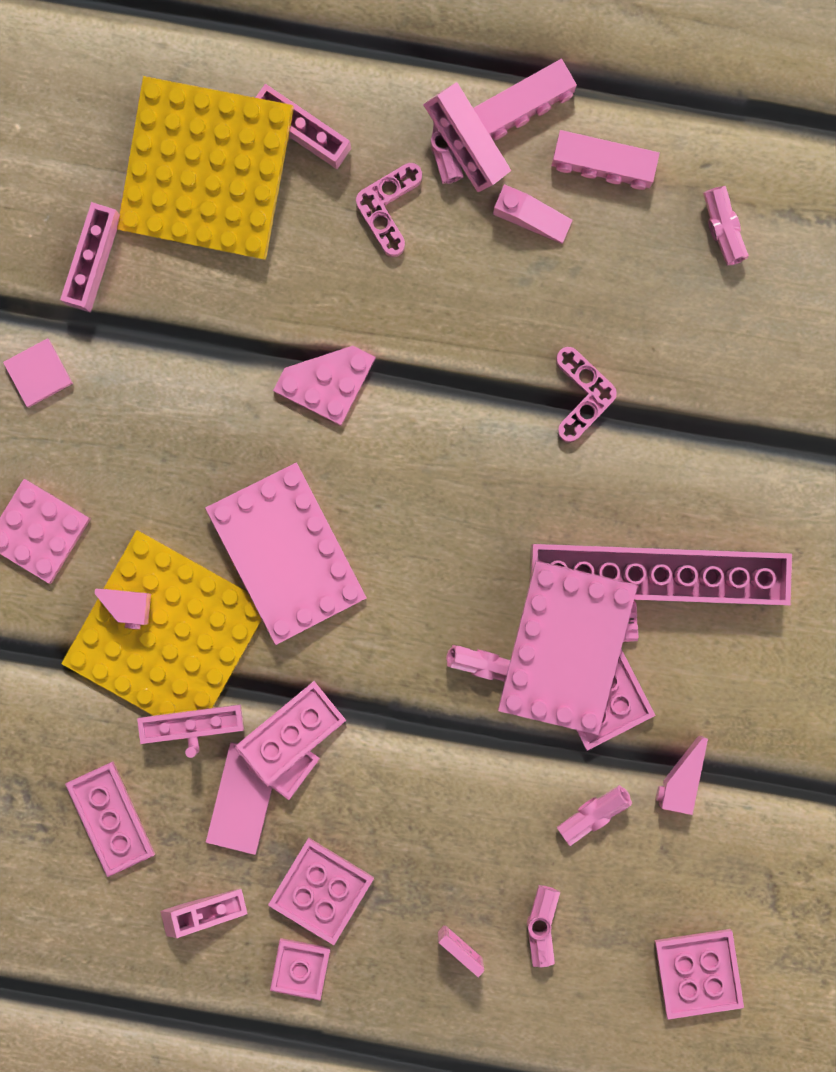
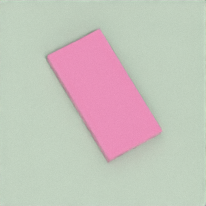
(290, 734)
(239, 806)
(110, 819)

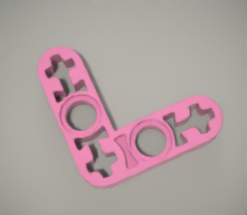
(381, 199)
(592, 398)

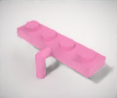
(190, 725)

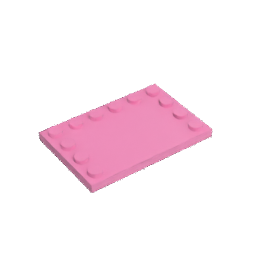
(285, 553)
(567, 647)

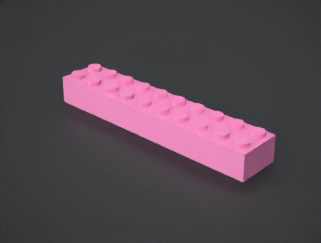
(681, 573)

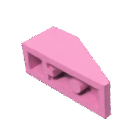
(531, 214)
(682, 782)
(203, 913)

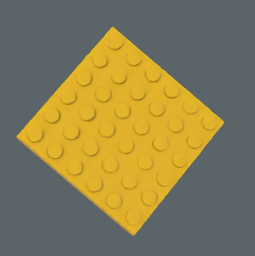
(205, 167)
(191, 637)

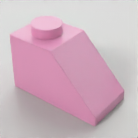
(126, 606)

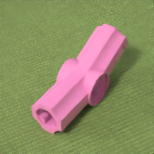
(447, 163)
(725, 225)
(478, 662)
(594, 814)
(541, 941)

